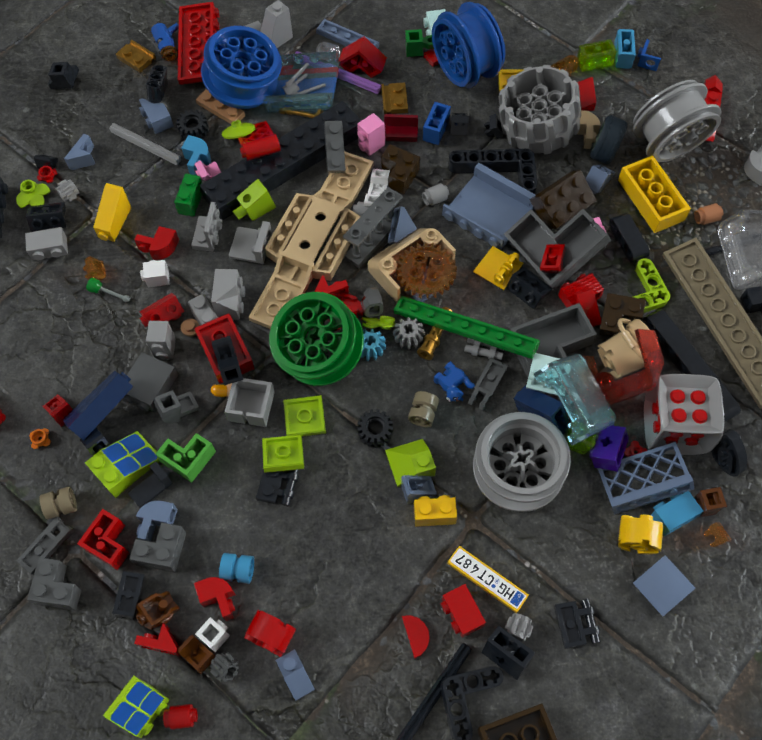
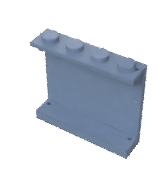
(489, 206)

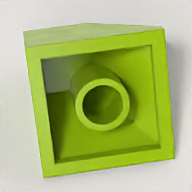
(411, 460)

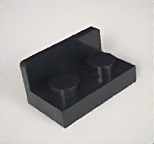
(46, 216)
(528, 287)

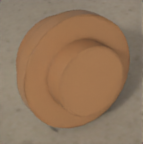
(188, 326)

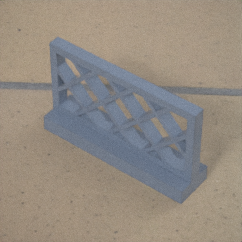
(655, 491)

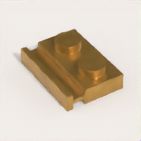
(135, 56)
(394, 98)

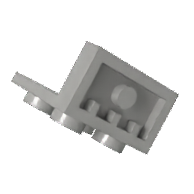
(207, 230)
(250, 243)

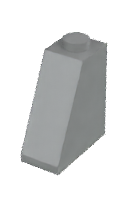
(277, 23)

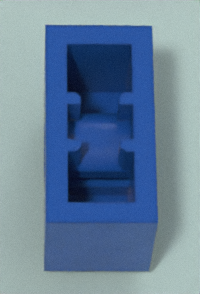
(436, 123)

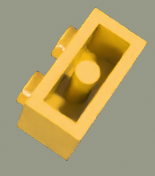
(435, 511)

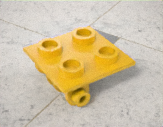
(498, 267)

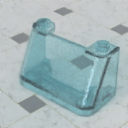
(579, 396)

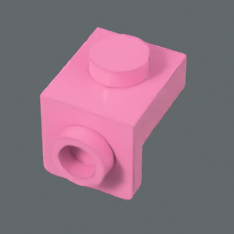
(207, 172)

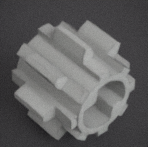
(67, 190)
(519, 626)

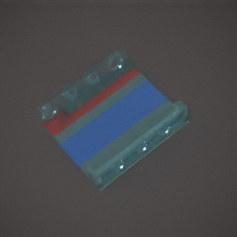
(322, 69)

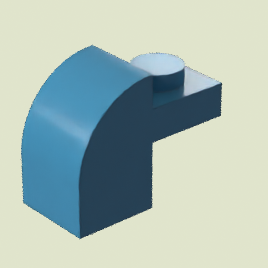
(195, 150)

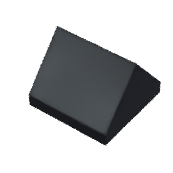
(44, 160)

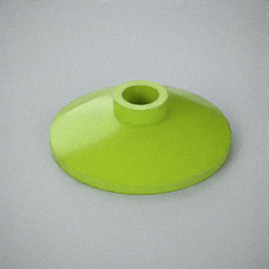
(238, 130)

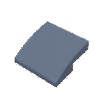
(664, 585)

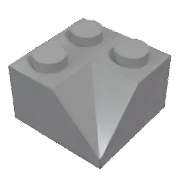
(228, 293)

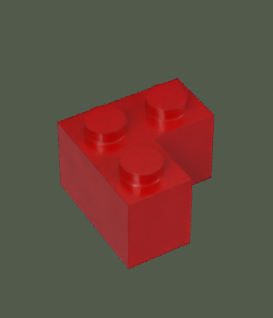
(362, 55)
(101, 537)

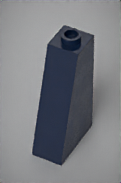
(98, 404)

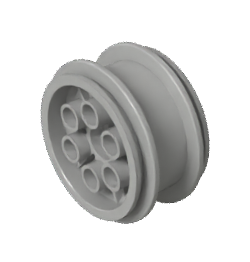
(676, 120)
(535, 434)

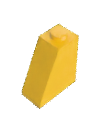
(111, 212)

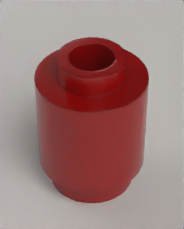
(180, 716)

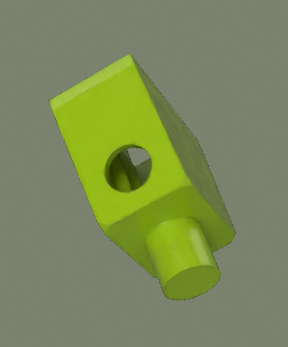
(254, 202)

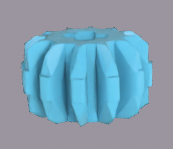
(377, 344)

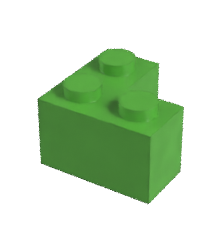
(186, 461)

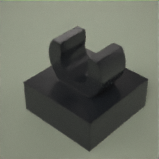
(494, 127)

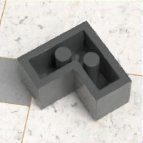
(162, 554)
(48, 586)

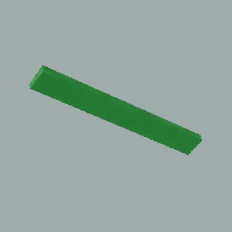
(467, 327)

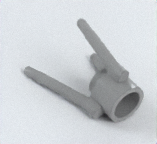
(291, 86)

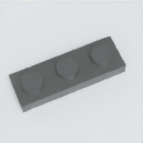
(334, 147)

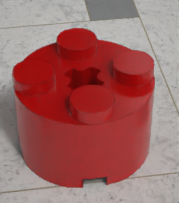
(269, 633)

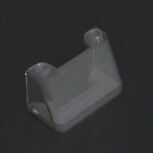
(742, 248)

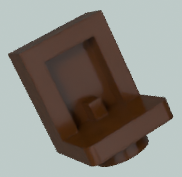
(196, 654)

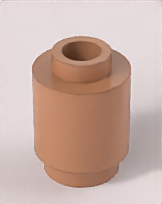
(708, 214)

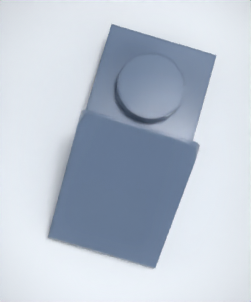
(80, 154)
(295, 675)

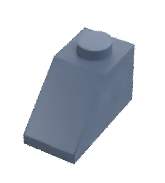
(599, 177)

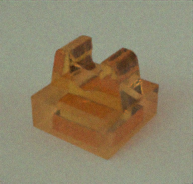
(94, 268)
(720, 534)

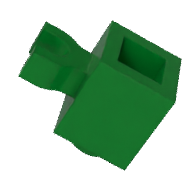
(416, 42)

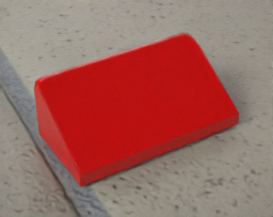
(587, 94)

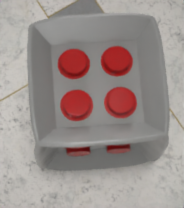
(685, 412)

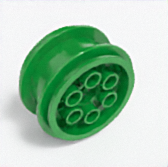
(290, 330)

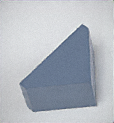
(401, 225)
(416, 487)

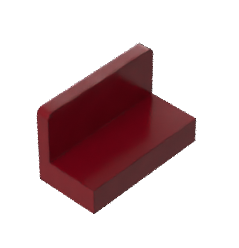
(401, 127)

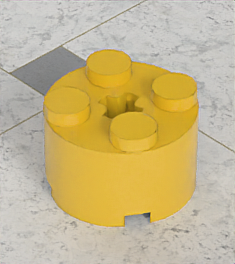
(640, 534)

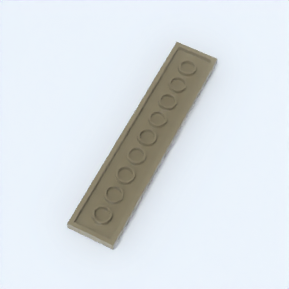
(720, 312)

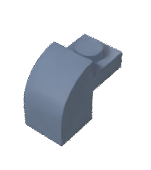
(154, 514)

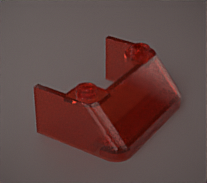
(636, 383)

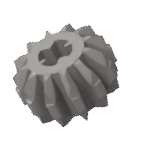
(415, 332)

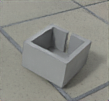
(250, 402)

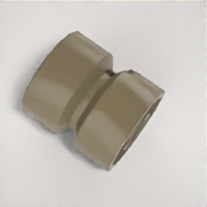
(423, 409)
(61, 502)

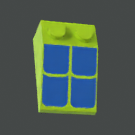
(122, 462)
(137, 707)

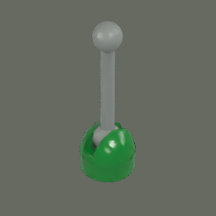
(95, 286)

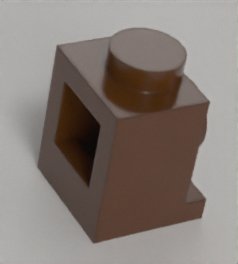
(710, 501)

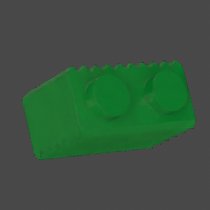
(188, 195)

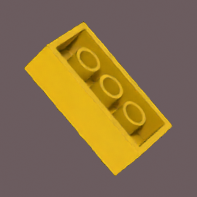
(653, 194)

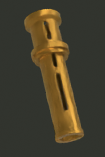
(431, 341)

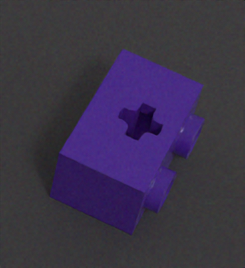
(609, 448)

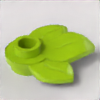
(31, 194)
(384, 322)

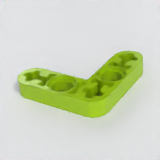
(651, 291)

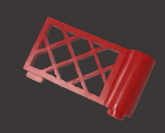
(259, 142)

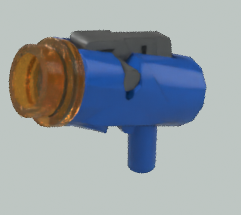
(163, 42)

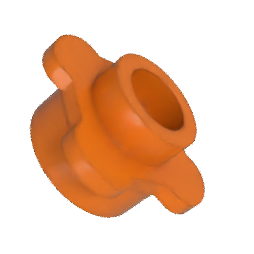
(36, 434)

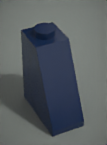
(543, 405)

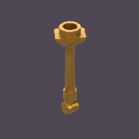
(302, 113)

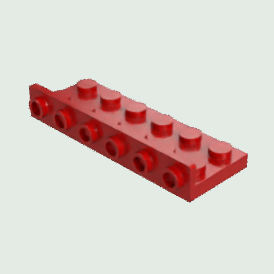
(196, 26)

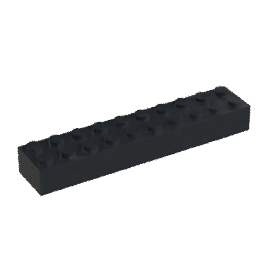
(298, 152)

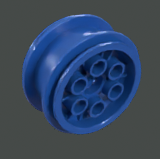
(468, 44)
(250, 63)

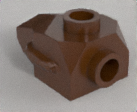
(156, 610)

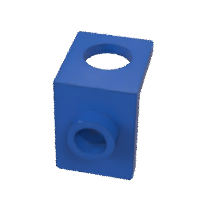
(644, 57)

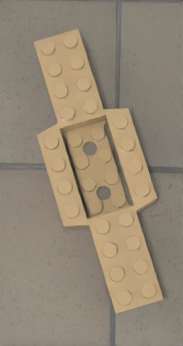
(298, 225)

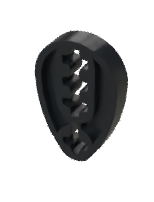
(731, 453)

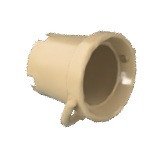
(623, 350)

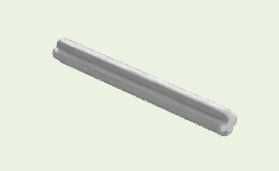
(145, 143)

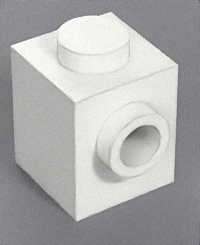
(155, 273)
(213, 634)

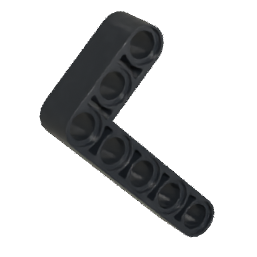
(498, 160)

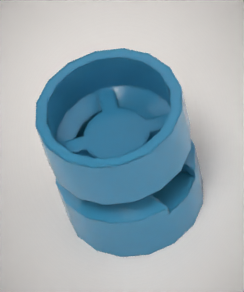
(236, 568)

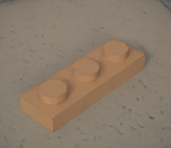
(221, 110)

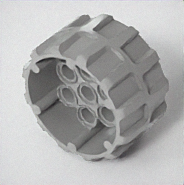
(534, 106)

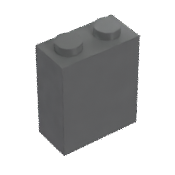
(149, 379)

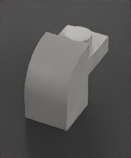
(753, 166)

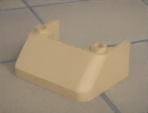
(385, 262)

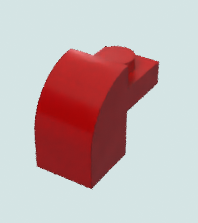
(161, 245)
(216, 590)

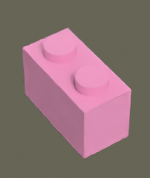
(371, 134)

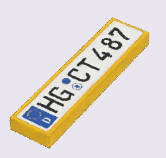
(488, 579)

